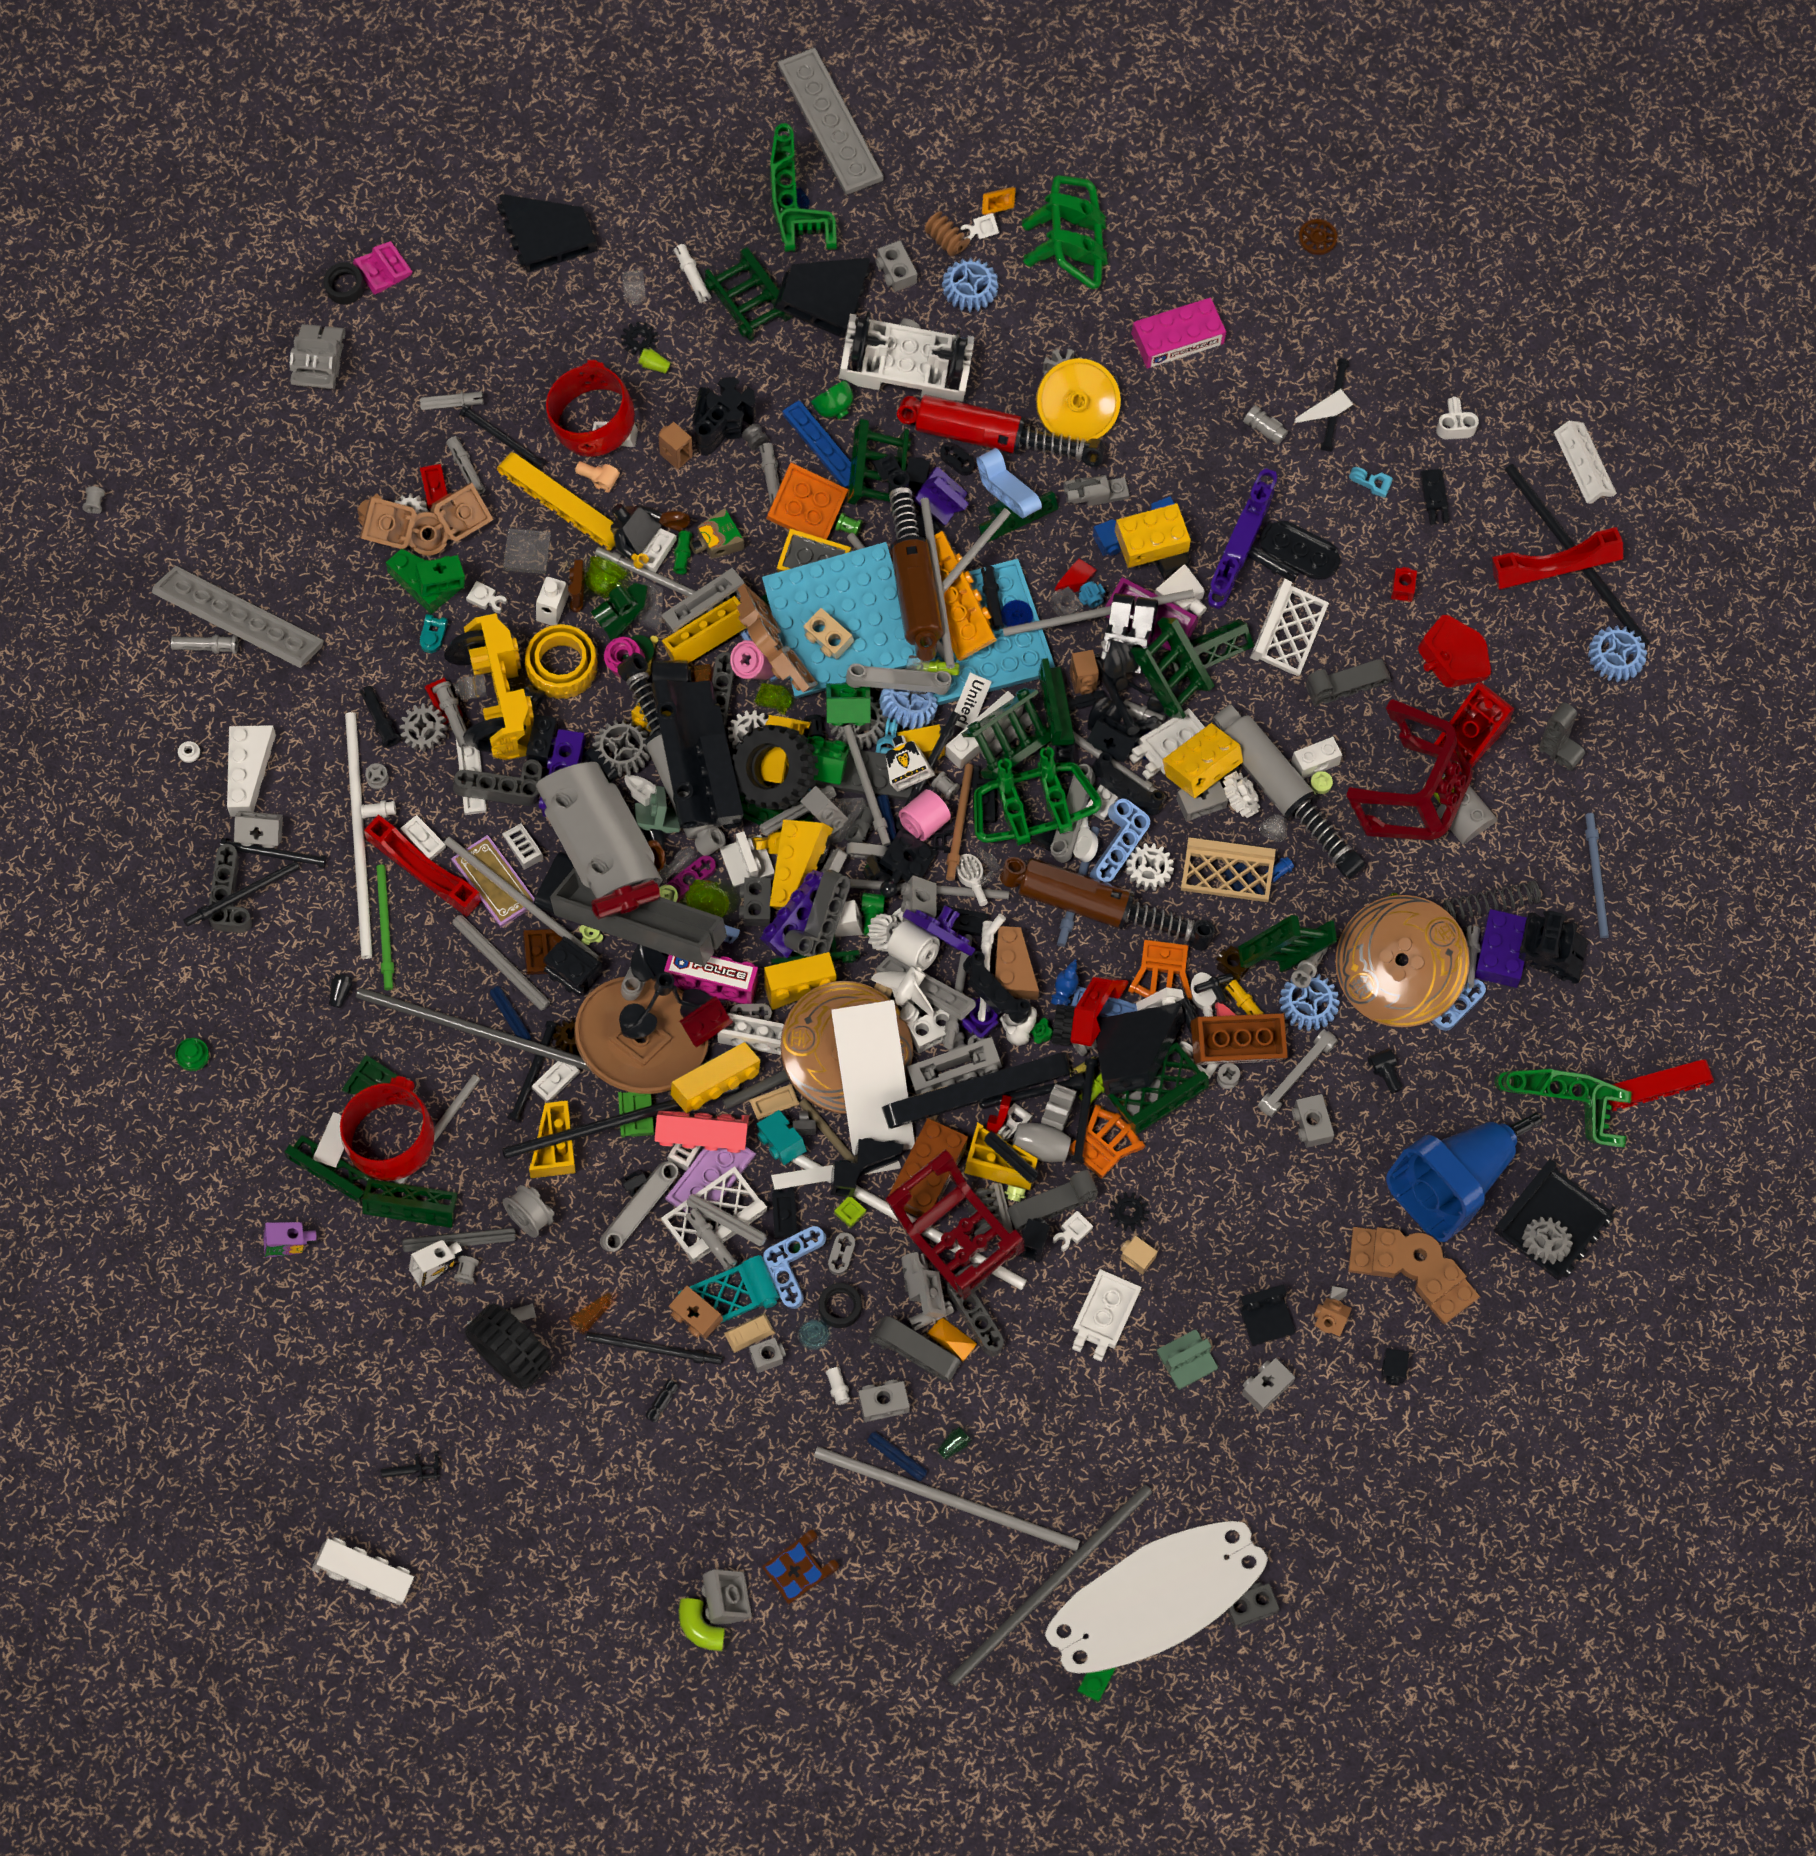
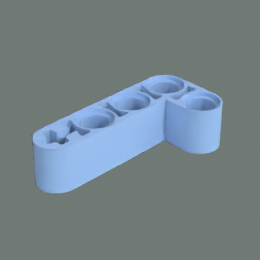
(1005, 485)
(1117, 845)

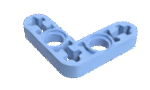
(1455, 1014)
(782, 1263)

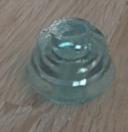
(818, 1338)

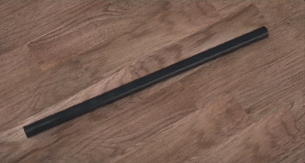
(1567, 543)
(594, 1127)

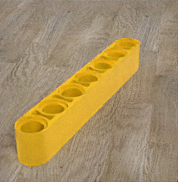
(558, 499)

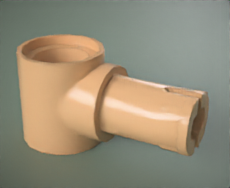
(603, 477)

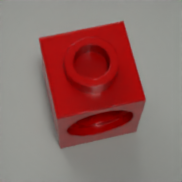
(1400, 591)

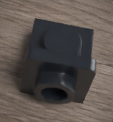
(1043, 839)

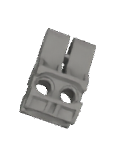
(316, 356)

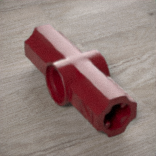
(625, 899)

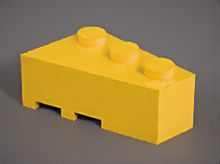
(775, 762)
(793, 979)
(559, 1157)
(987, 1164)

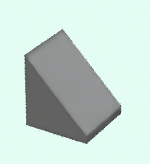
(1338, 1293)

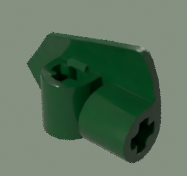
(620, 609)

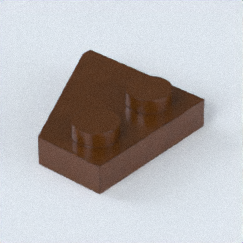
(536, 946)

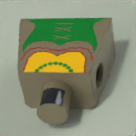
(718, 536)

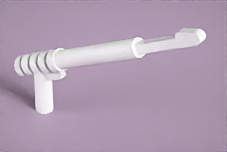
(988, 931)

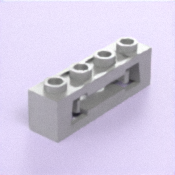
(703, 600)
(984, 1054)

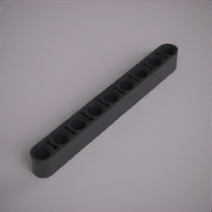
(976, 1090)

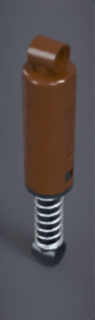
(913, 573)
(1097, 900)

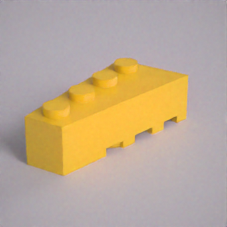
(797, 856)

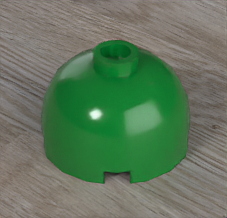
(834, 401)

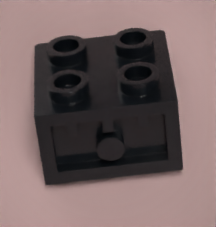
(1266, 1315)

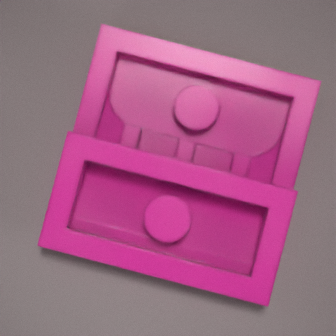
(382, 267)

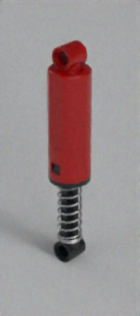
(991, 429)

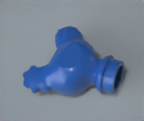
(1065, 985)

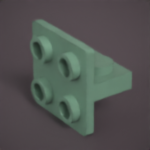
(657, 814)
(1187, 1359)

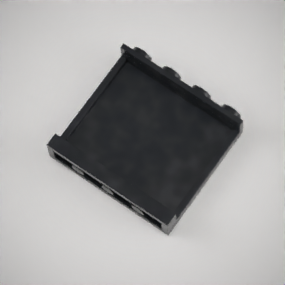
(1562, 1200)

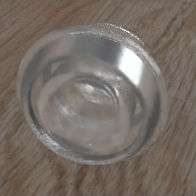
(1274, 828)

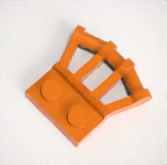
(1164, 958)
(1097, 1153)

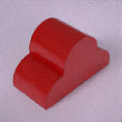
(1479, 722)

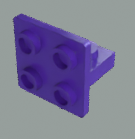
(943, 495)

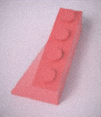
(702, 1130)

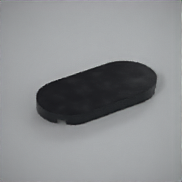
(1300, 549)

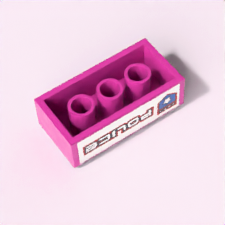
(1178, 332)
(717, 978)

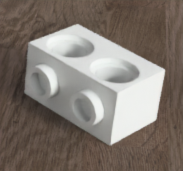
(935, 1032)

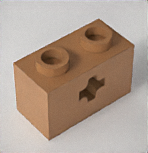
(675, 445)
(1084, 672)
(690, 1301)

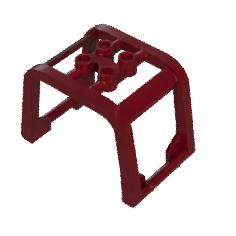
(1446, 763)
(971, 1277)

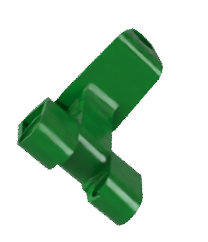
(791, 217)
(1538, 1083)

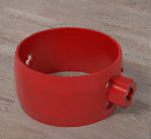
(572, 385)
(376, 1096)

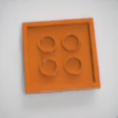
(806, 502)

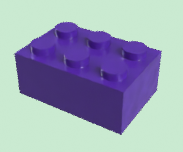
(1501, 948)

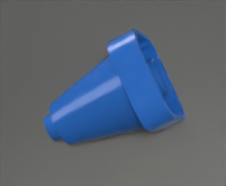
(1447, 1178)

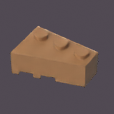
(1013, 964)

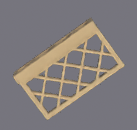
(1228, 852)

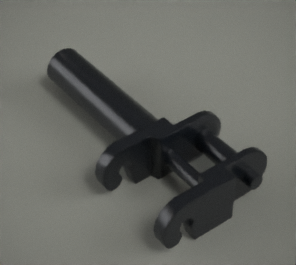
(413, 1469)

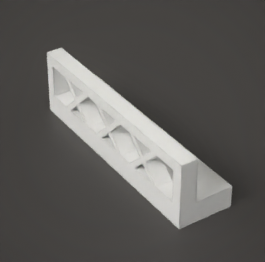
(1583, 459)

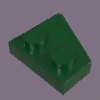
(367, 1074)

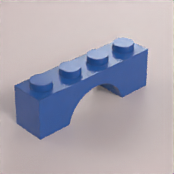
(1105, 532)

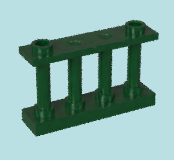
(757, 278)
(861, 453)
(1189, 662)
(1026, 745)
(1274, 942)

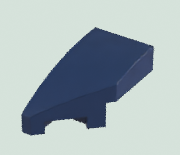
(1237, 886)

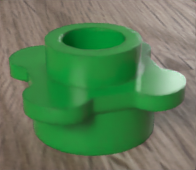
(1045, 1034)

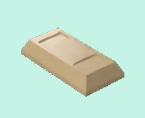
(773, 1101)
(749, 1333)

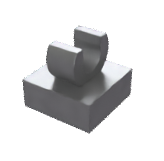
(804, 1125)

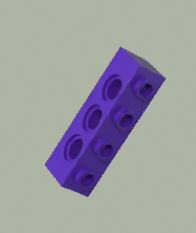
(569, 742)
(787, 915)

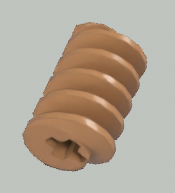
(945, 234)

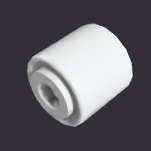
(913, 945)

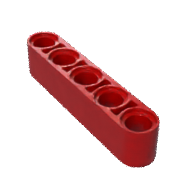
(1665, 1083)

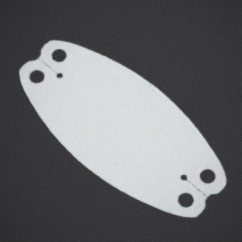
(1156, 1597)

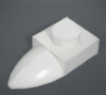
(640, 788)

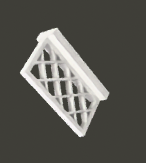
(1275, 617)
(747, 1215)

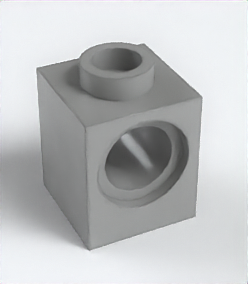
(762, 1364)

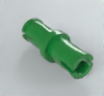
(682, 552)

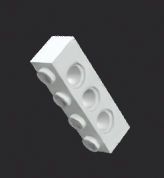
(756, 1033)

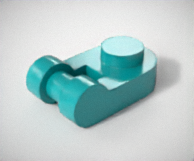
(430, 640)

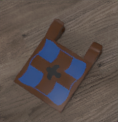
(796, 1570)

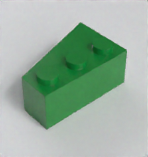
(402, 569)

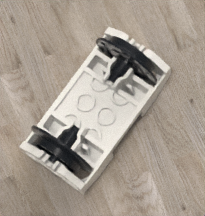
(906, 357)

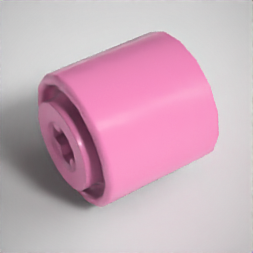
(750, 662)
(924, 815)

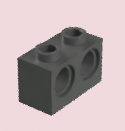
(755, 902)
(1254, 1611)

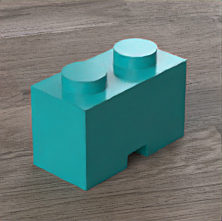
(783, 1142)

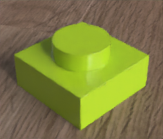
(850, 1211)

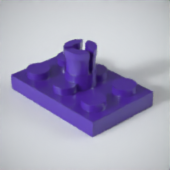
(941, 927)

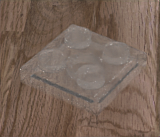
(527, 551)

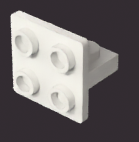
(745, 861)

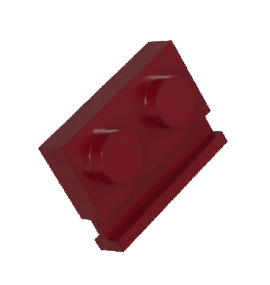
(706, 1021)

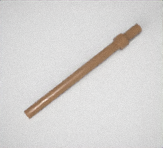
(953, 857)

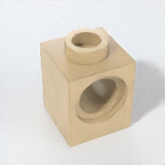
(1138, 1254)

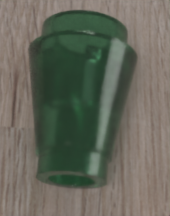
(954, 1442)

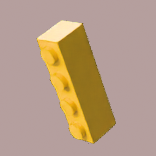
(705, 632)
(715, 1077)

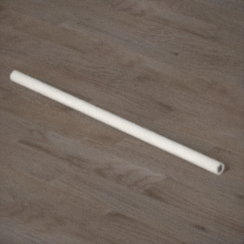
(358, 836)
(930, 1233)

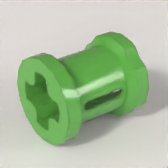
(848, 524)

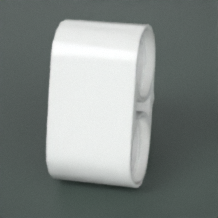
(1456, 421)

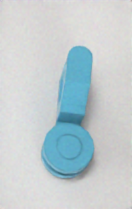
(1359, 476)
(890, 727)

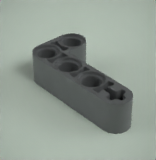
(1346, 683)
(723, 694)
(1556, 738)
(497, 782)
(227, 887)
(823, 917)
(1053, 1202)
(978, 1314)
(914, 1347)

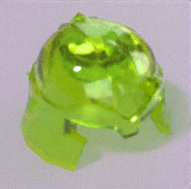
(603, 575)
(707, 897)

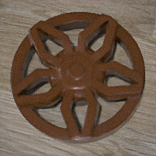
(1318, 237)

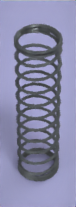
(1531, 884)

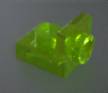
(774, 697)

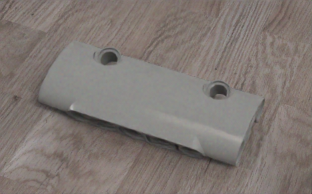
(597, 829)

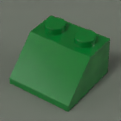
(847, 704)

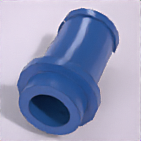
(1281, 868)

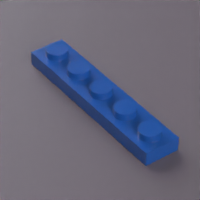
(819, 442)

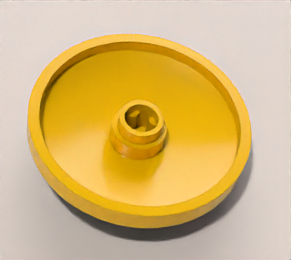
(1078, 399)

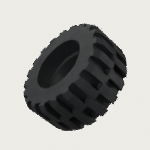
(748, 767)
(508, 1346)

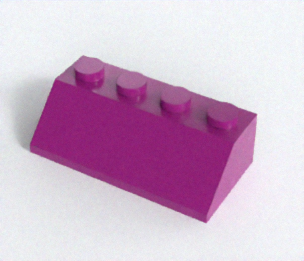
(1169, 610)

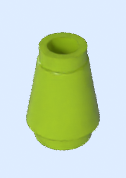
(653, 361)

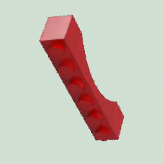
(1598, 549)
(401, 851)

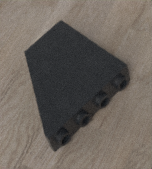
(545, 231)
(824, 292)
(1135, 1046)

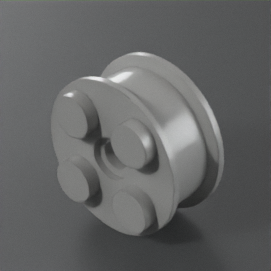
(528, 1210)

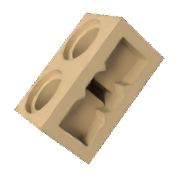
(832, 631)

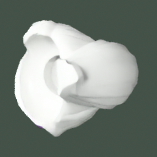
(1019, 1032)

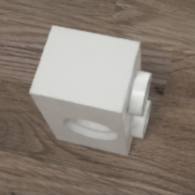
(1316, 757)

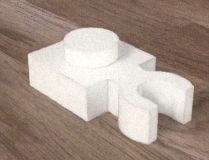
(983, 227)
(483, 596)
(1074, 1229)

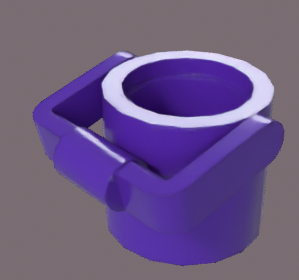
(980, 1028)

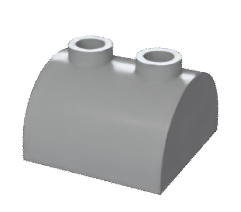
(1471, 817)
(726, 1596)

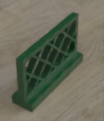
(1171, 1098)

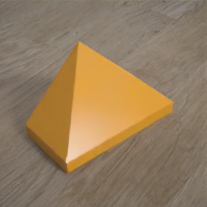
(998, 200)
(952, 1339)

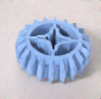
(962, 292)
(1603, 660)
(908, 708)
(1312, 1019)

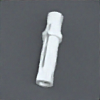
(688, 266)

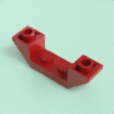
(1085, 1023)

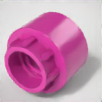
(618, 648)

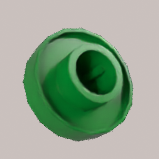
(192, 1054)

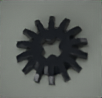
(632, 333)
(1132, 1203)

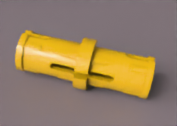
(1243, 999)

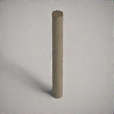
(827, 1131)

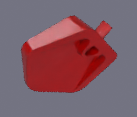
(1455, 653)

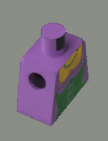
(279, 1242)

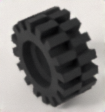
(1062, 1025)

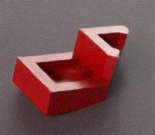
(1076, 576)
(995, 1122)

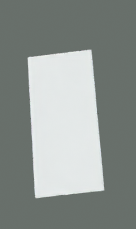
(871, 1070)

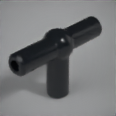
(1214, 984)

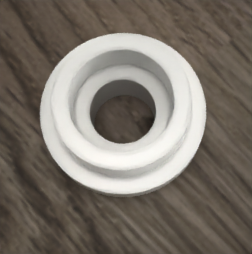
(191, 757)

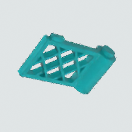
(756, 1280)

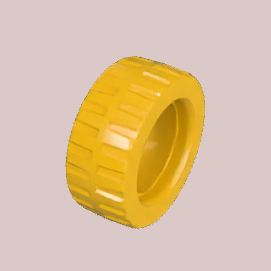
(567, 684)

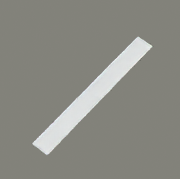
(814, 1175)

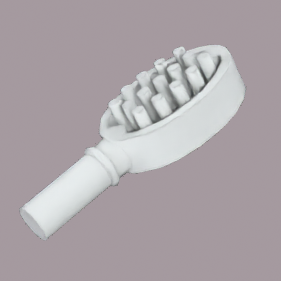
(1086, 843)
(970, 873)
(1205, 999)

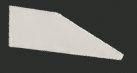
(1328, 407)

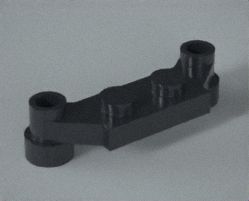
(1125, 787)
(992, 991)

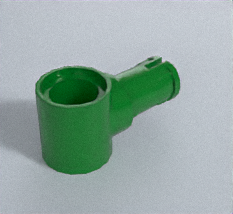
(871, 906)

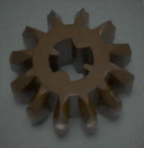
(562, 1038)

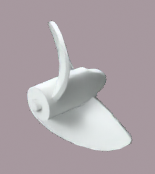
(906, 986)

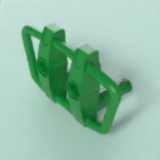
(1072, 244)
(1052, 789)

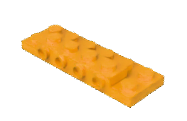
(966, 617)

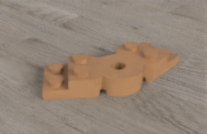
(449, 518)
(764, 633)
(1437, 1278)

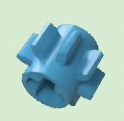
(1091, 594)

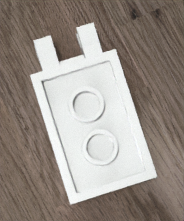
(1165, 740)
(1105, 1313)

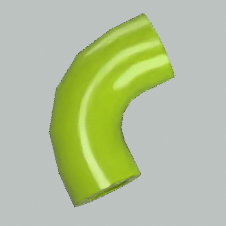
(696, 1629)

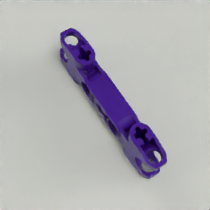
(1242, 538)

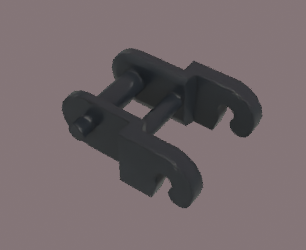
(941, 835)

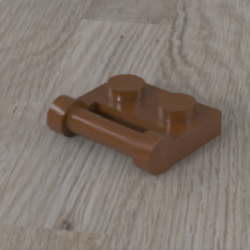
(576, 588)

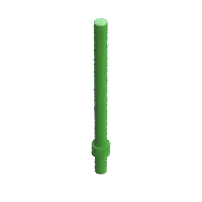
(387, 966)

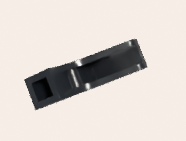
(868, 1157)

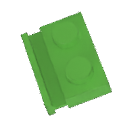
(630, 1102)

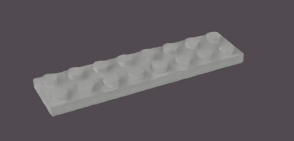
(830, 121)
(238, 616)

